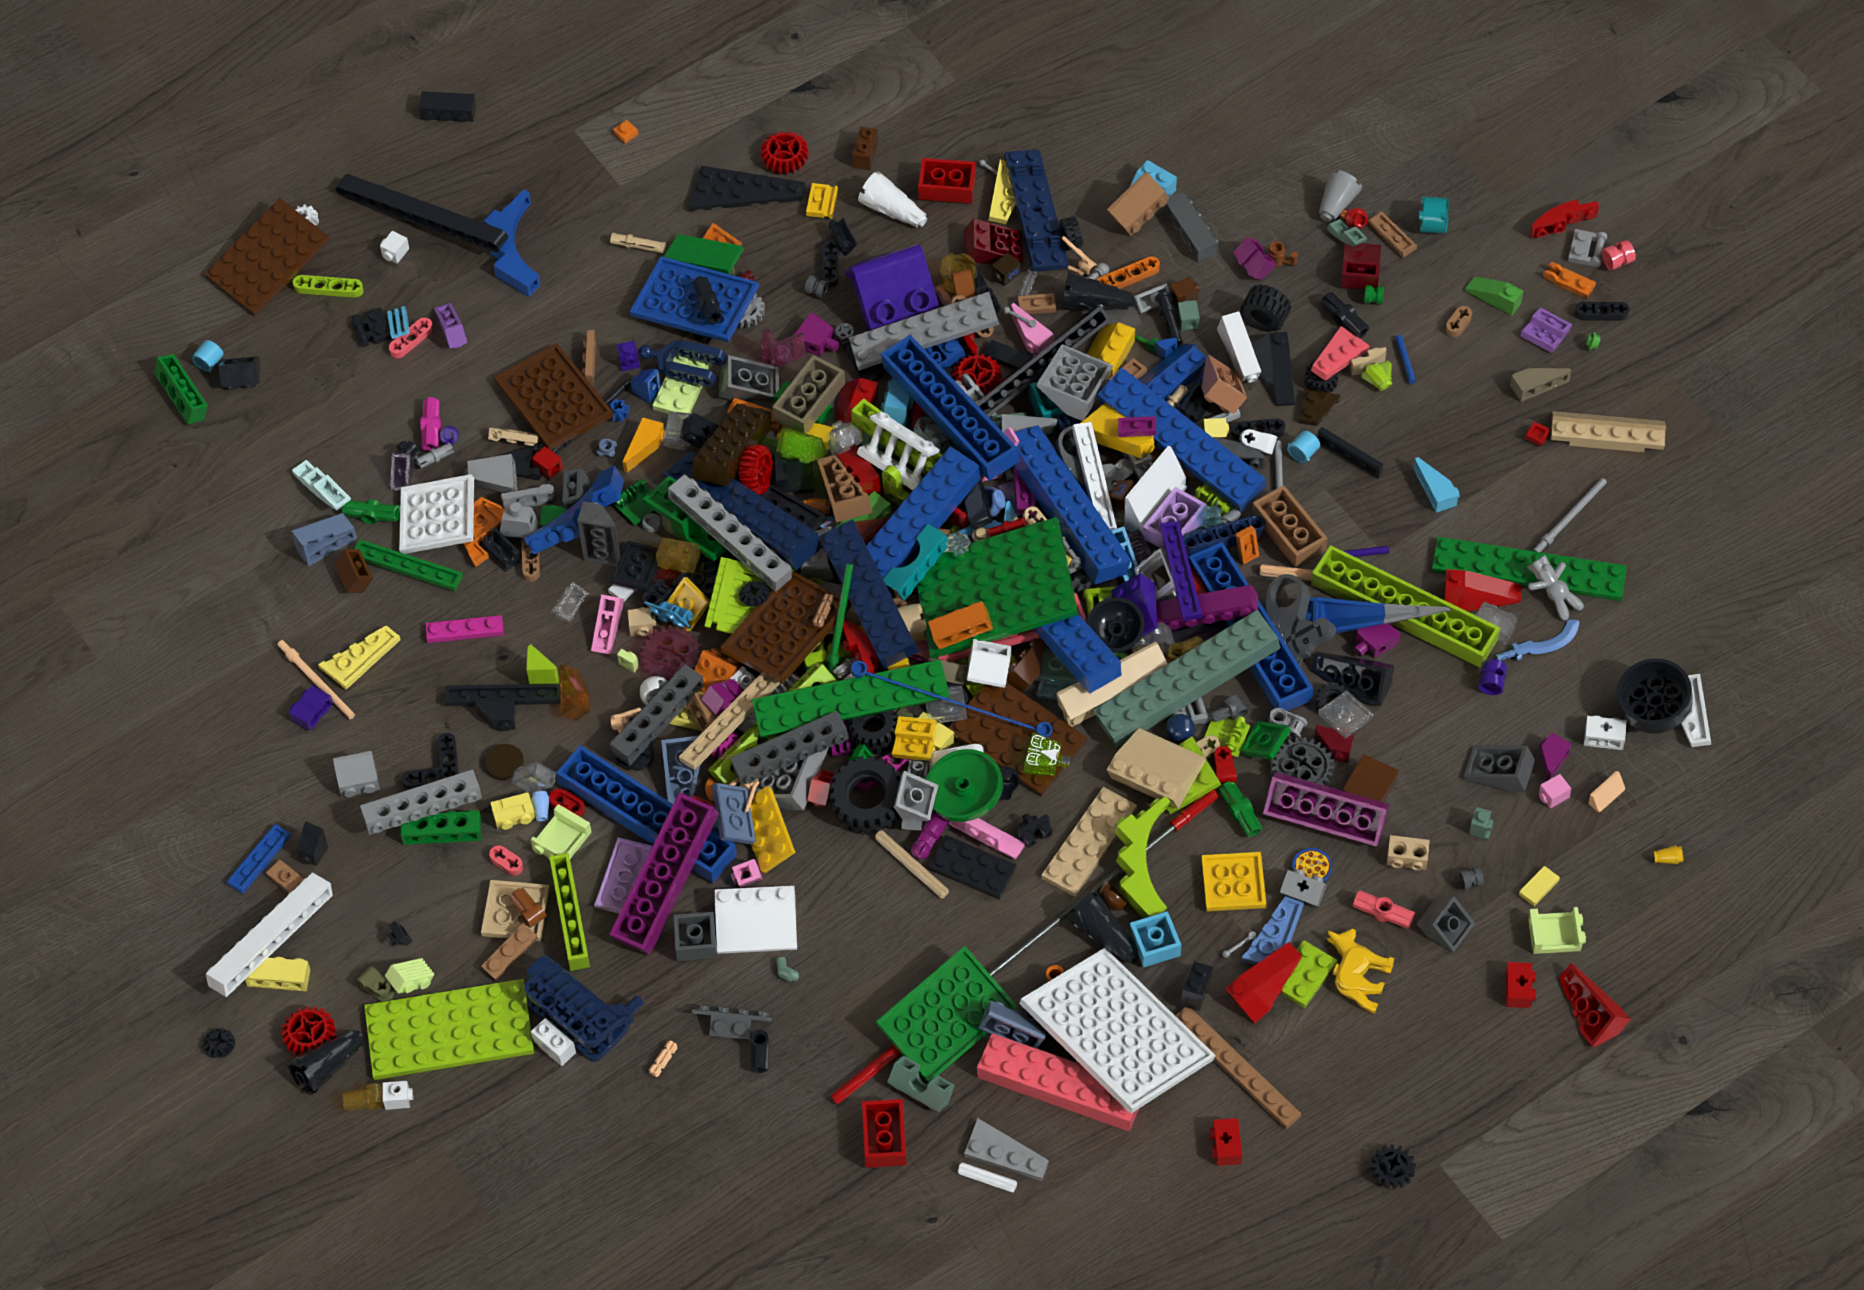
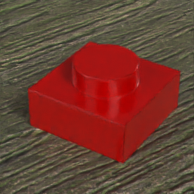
(1537, 434)

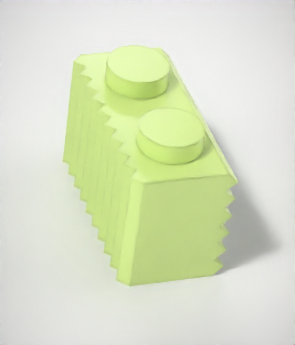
(409, 975)

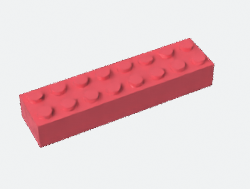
(1050, 1080)

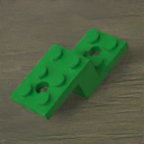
(682, 524)

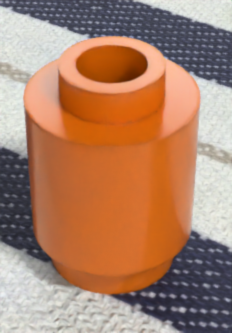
(819, 504)

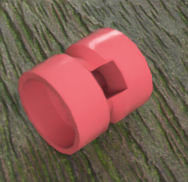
(1617, 255)

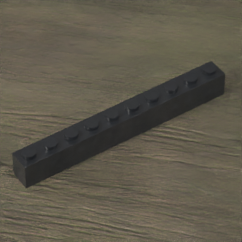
(1037, 364)

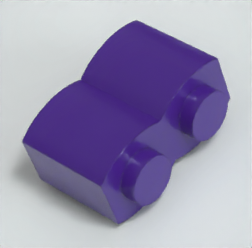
(310, 708)

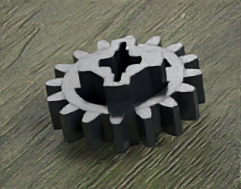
(1401, 1172)

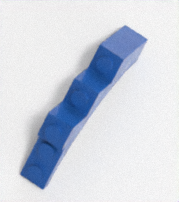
(509, 264)
(604, 491)

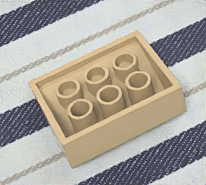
(1156, 767)

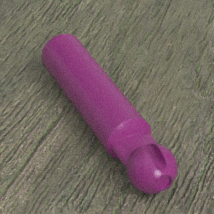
(929, 835)

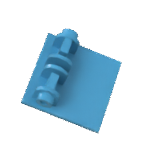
(672, 613)

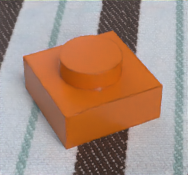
(625, 131)

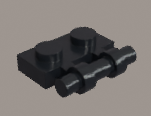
(377, 325)

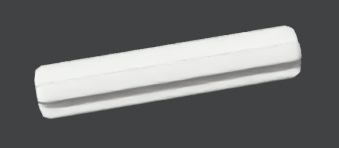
(987, 1177)

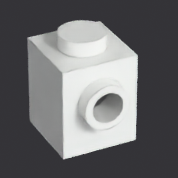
(394, 247)
(397, 1095)

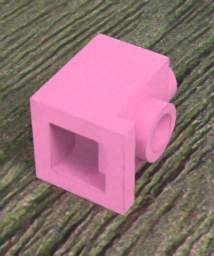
(749, 866)

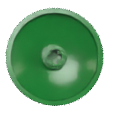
(966, 783)

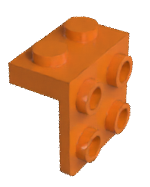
(716, 667)

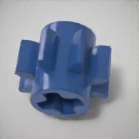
(619, 410)

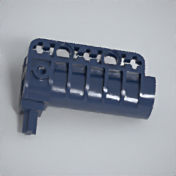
(577, 1008)

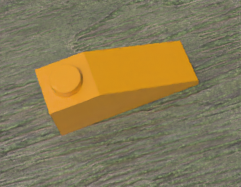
(644, 443)

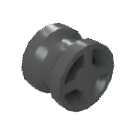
(843, 329)

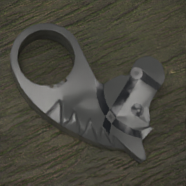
(1112, 473)
(1298, 634)

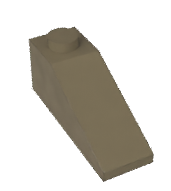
(1537, 381)

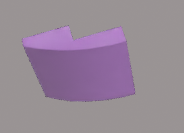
(1546, 330)

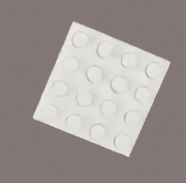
(437, 514)

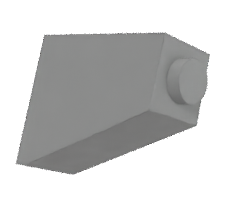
(494, 473)

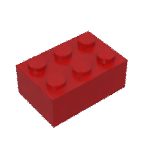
(947, 180)
(884, 1133)

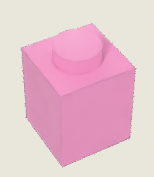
(1554, 791)

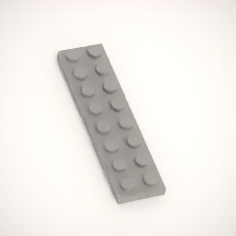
(926, 328)

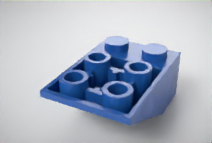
(947, 353)

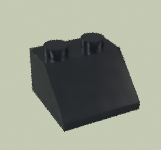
(240, 372)

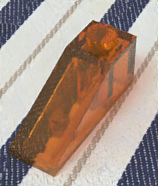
(574, 693)

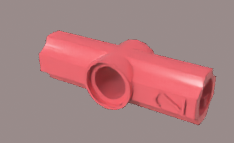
(1394, 913)

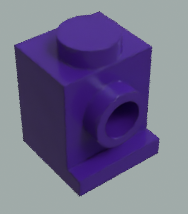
(628, 355)

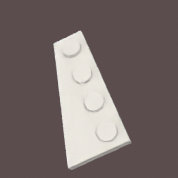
(1696, 722)

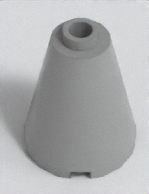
(1338, 194)

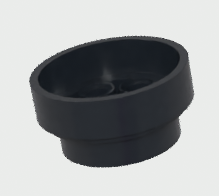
(1640, 680)

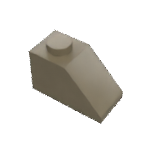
(954, 671)

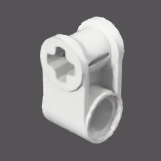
(1261, 441)

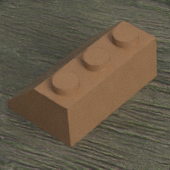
(1138, 204)

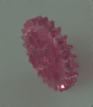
(679, 641)

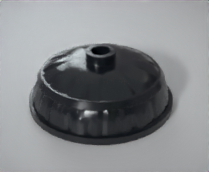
(1119, 614)

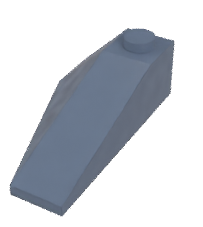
(677, 774)

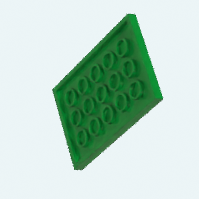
(943, 1014)

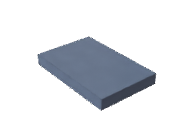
(732, 819)

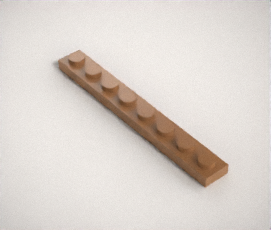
(1241, 1070)

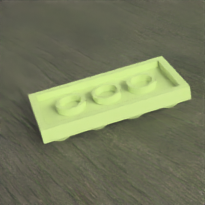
(677, 394)

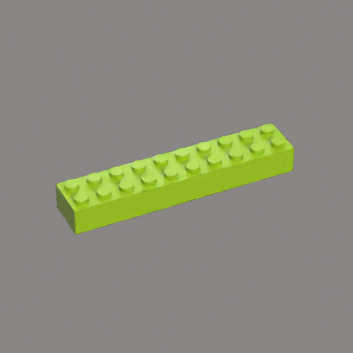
(1452, 631)

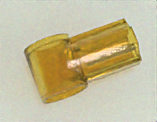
(1182, 648)
(369, 1097)

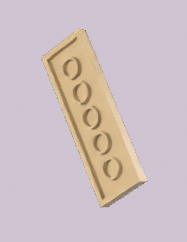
(1087, 842)

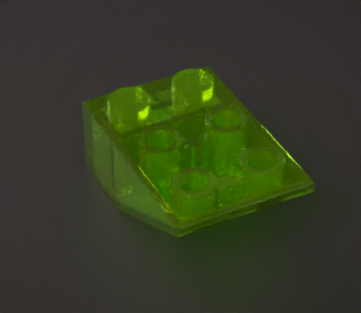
(800, 445)

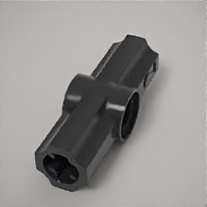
(1344, 315)

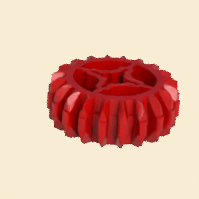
(784, 145)
(986, 368)
(756, 468)
(322, 1023)

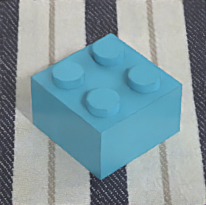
(1155, 939)

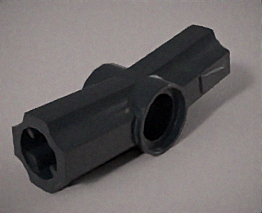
(707, 300)

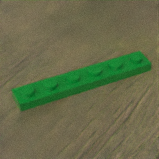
(409, 565)

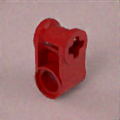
(1224, 767)

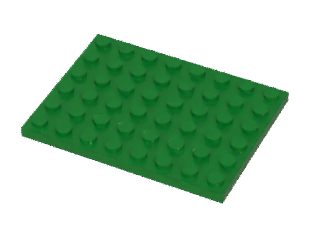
(1015, 574)

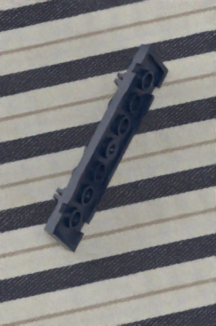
(1030, 193)

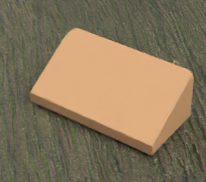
(1607, 792)

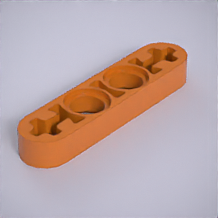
(1129, 278)

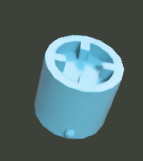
(207, 356)
(1303, 446)

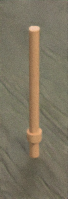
(293, 656)

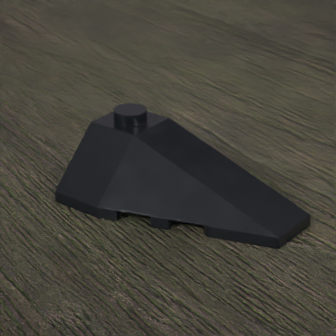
(1275, 365)
(1362, 677)

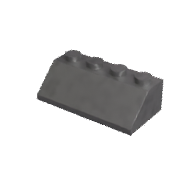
(598, 535)

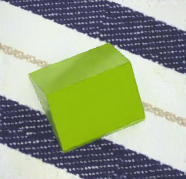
(540, 669)

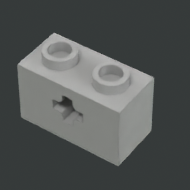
(1311, 896)

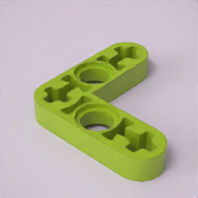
(893, 485)

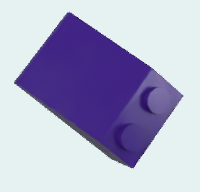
(1143, 594)

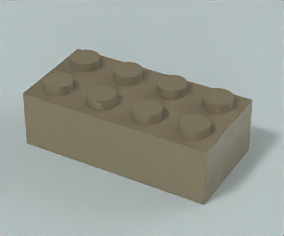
(808, 395)

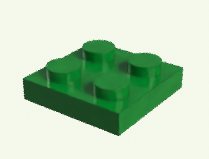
(1265, 740)

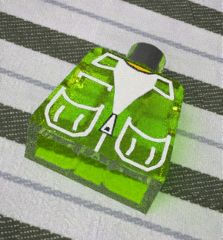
(1044, 756)

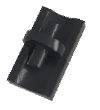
(1032, 827)

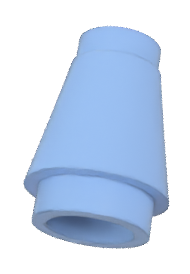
(540, 804)

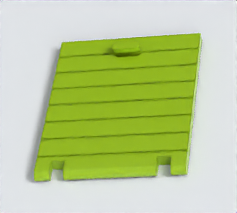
(725, 605)

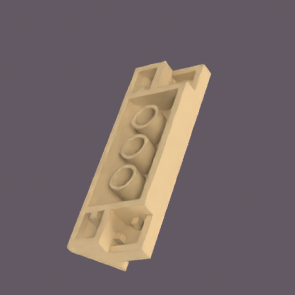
(1608, 431)
(1080, 705)

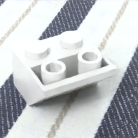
(988, 663)

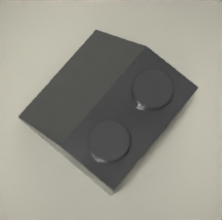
(1446, 922)

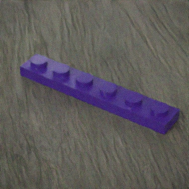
(1180, 571)

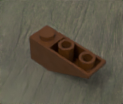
(1028, 668)

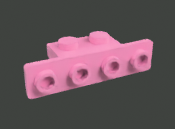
(991, 836)

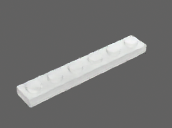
(1093, 471)

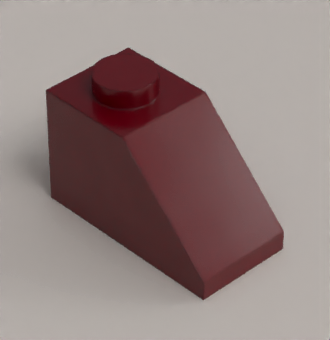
(1336, 744)

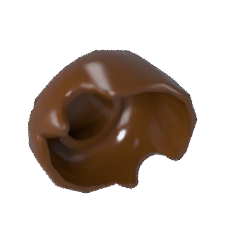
(1112, 897)

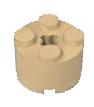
(912, 617)

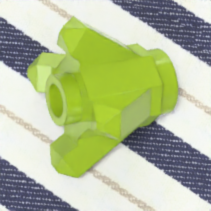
(1378, 375)

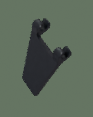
(523, 460)

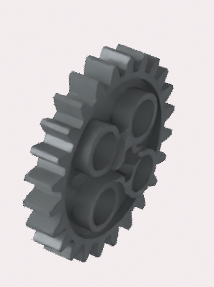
(1302, 765)

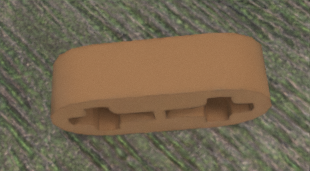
(1455, 319)

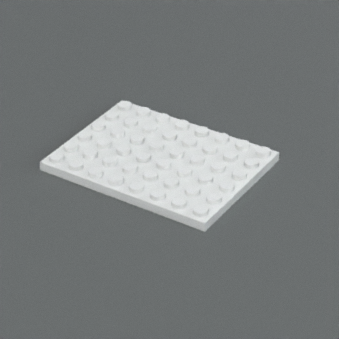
(1117, 1030)

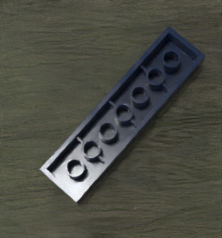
(869, 594)

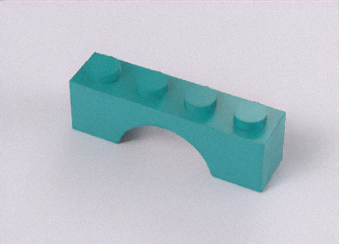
(904, 579)

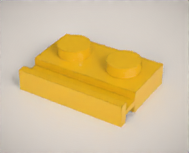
(821, 200)

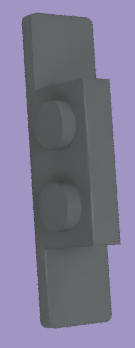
(729, 1023)

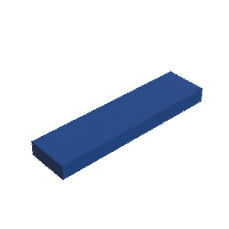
(258, 858)

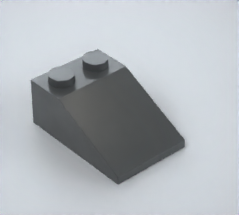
(747, 380)
(1500, 767)

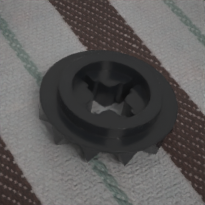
(749, 599)
(224, 1048)

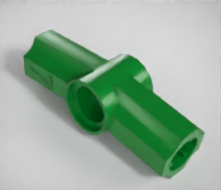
(371, 511)
(1240, 809)

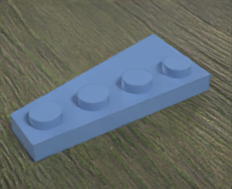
(1276, 932)

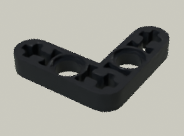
(440, 772)

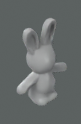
(1556, 589)

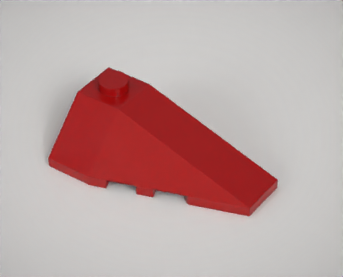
(852, 394)
(1471, 590)
(1261, 984)
(1597, 1013)

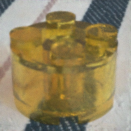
(954, 263)

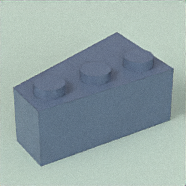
(323, 538)

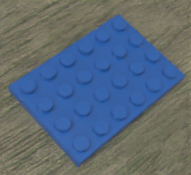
(673, 302)

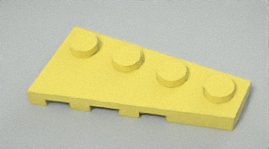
(1003, 197)
(354, 662)

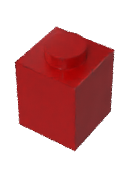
(547, 462)

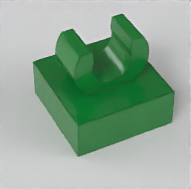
(861, 750)

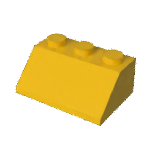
(1113, 344)

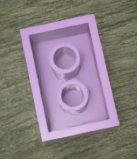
(1176, 507)

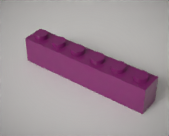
(1214, 607)

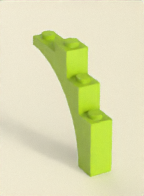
(1132, 859)

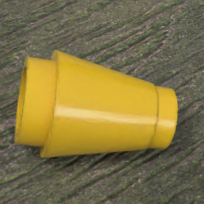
(1669, 855)

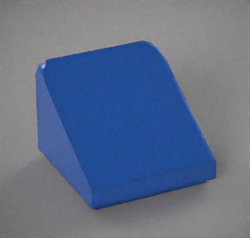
(1165, 347)

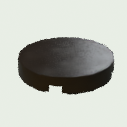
(503, 761)

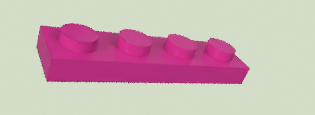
(464, 629)

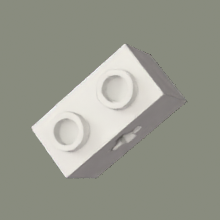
(1605, 732)
(553, 1042)

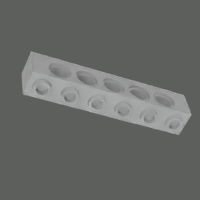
(412, 799)

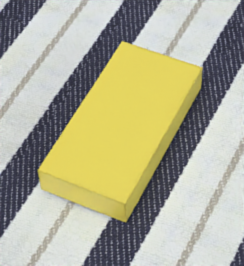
(1539, 886)

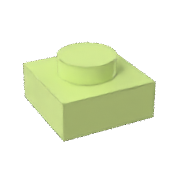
(628, 660)

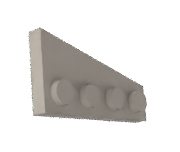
(1002, 1151)

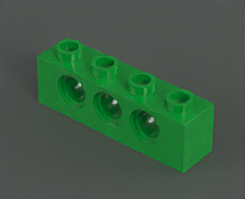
(180, 389)
(449, 833)

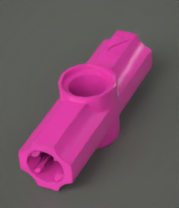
(430, 424)

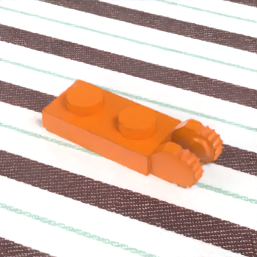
(1569, 280)

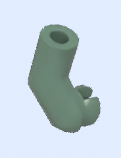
(785, 972)

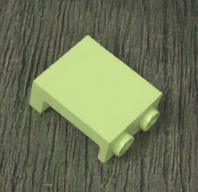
(562, 834)
(1556, 931)

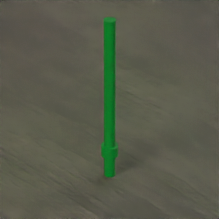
(833, 657)

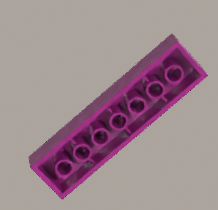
(664, 873)

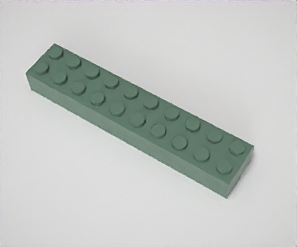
(1187, 678)

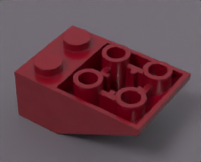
(990, 242)
(1361, 266)

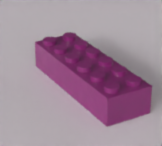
(1326, 809)

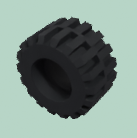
(1266, 308)
(877, 740)

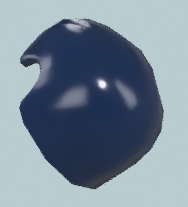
(1180, 728)

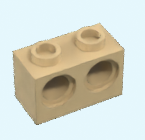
(1408, 848)

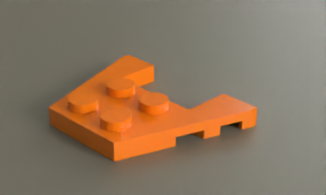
(486, 516)

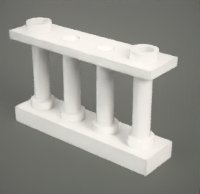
(882, 460)

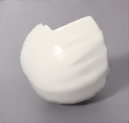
(651, 687)

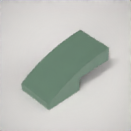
(1344, 233)

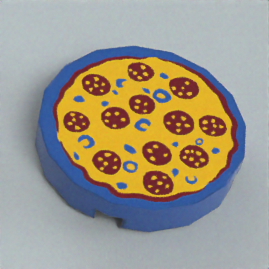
(1313, 862)

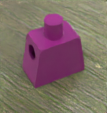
(817, 335)
(1376, 640)

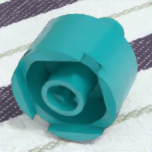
(1434, 215)

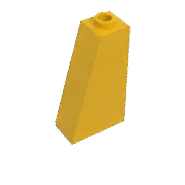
(1105, 429)

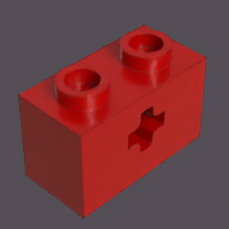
(1517, 995)
(1227, 1131)

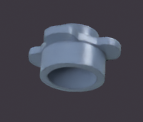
(606, 443)

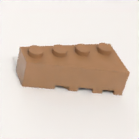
(843, 492)

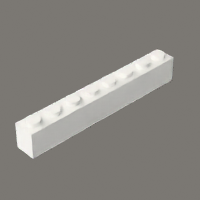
(269, 934)

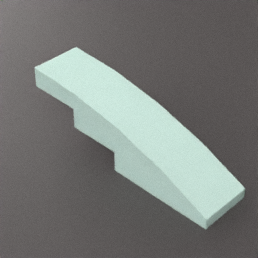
(321, 485)

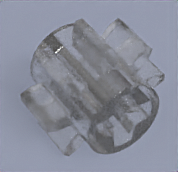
(958, 543)

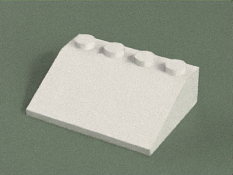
(1153, 490)
(755, 919)

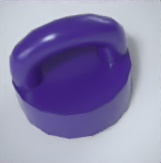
(449, 434)

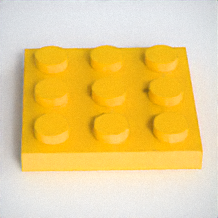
(1233, 881)

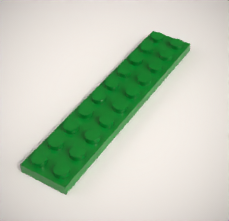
(1510, 564)
(849, 697)

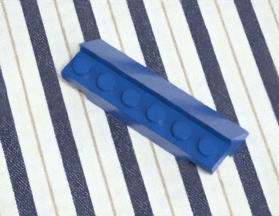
(1175, 370)

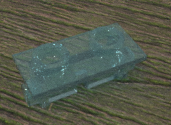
(1211, 516)

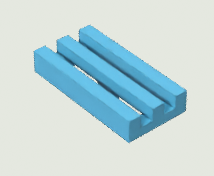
(397, 314)

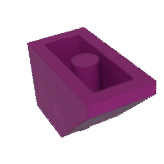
(1553, 754)

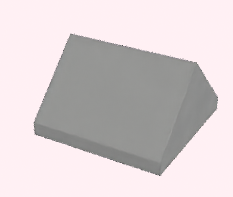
(915, 797)

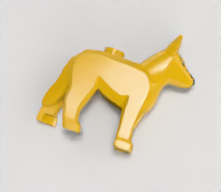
(1354, 964)

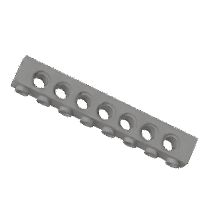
(773, 577)

